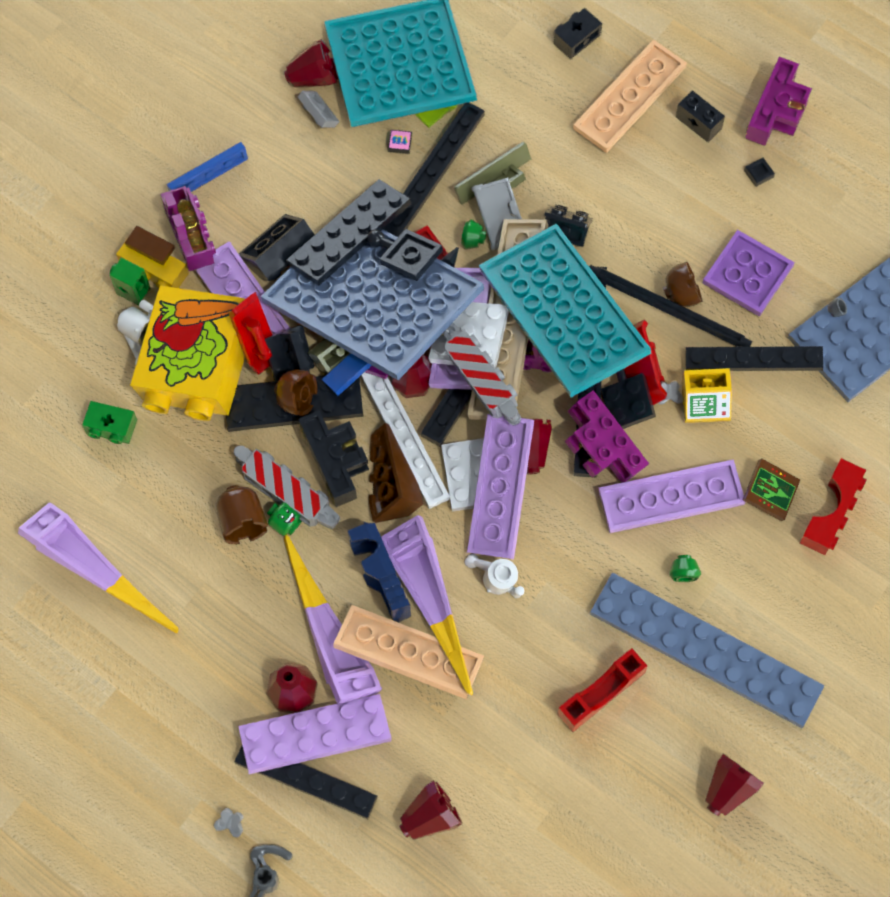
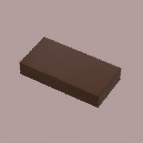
(150, 245)

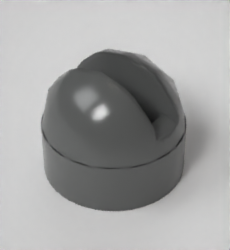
(837, 307)

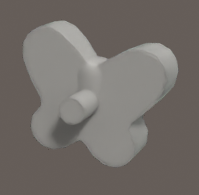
(672, 392)
(230, 821)

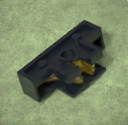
(335, 455)

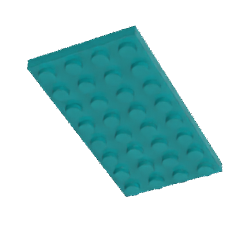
(564, 310)

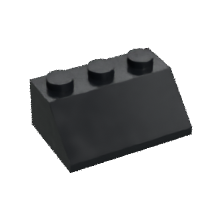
(270, 250)

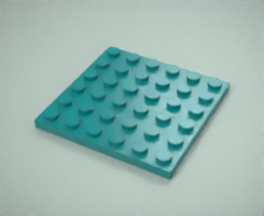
(399, 61)

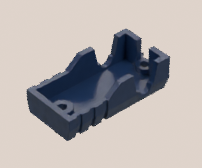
(379, 569)

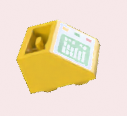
(707, 395)

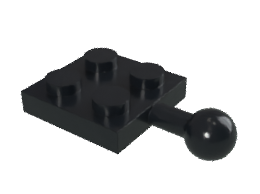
(409, 253)
(629, 400)

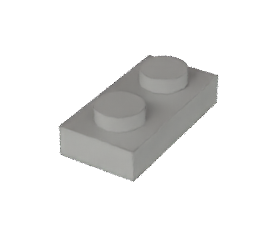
(318, 109)

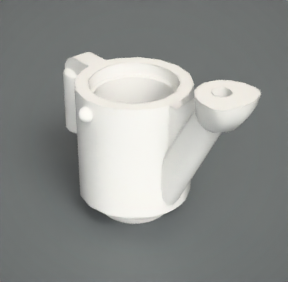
(134, 324)
(498, 576)

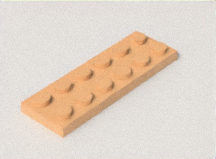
(629, 96)
(403, 650)

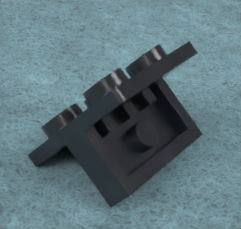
(573, 225)
(289, 352)

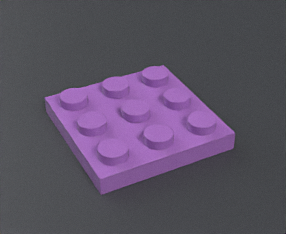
(748, 273)

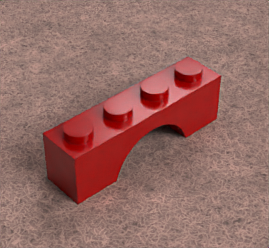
(822, 530)
(595, 697)

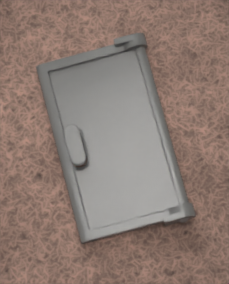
(494, 208)

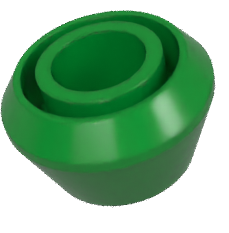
(472, 235)
(685, 569)

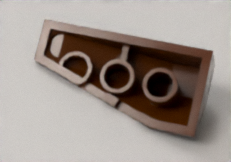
(394, 484)

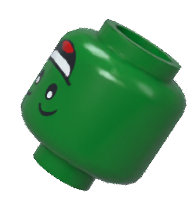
(283, 519)

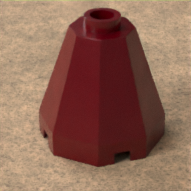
(312, 67)
(415, 381)
(539, 446)
(292, 688)
(730, 786)
(429, 813)

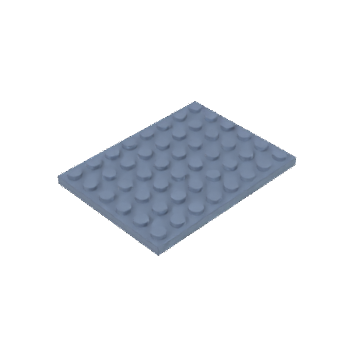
(376, 309)

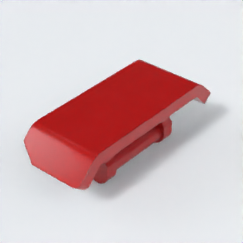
(251, 330)
(649, 367)

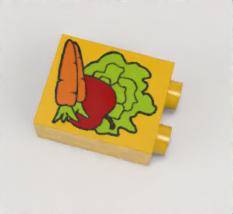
(189, 354)

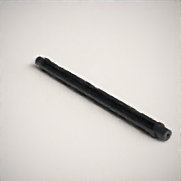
(671, 307)

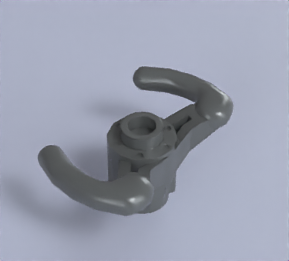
(265, 878)

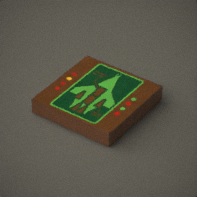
(771, 489)

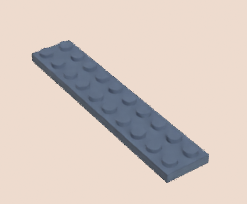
(707, 650)

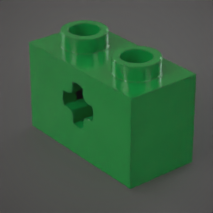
(129, 281)
(101, 414)

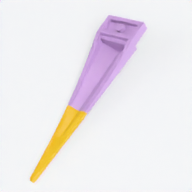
(65, 543)
(418, 567)
(346, 674)

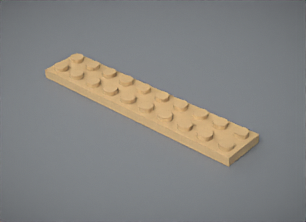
(514, 340)

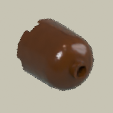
(240, 515)

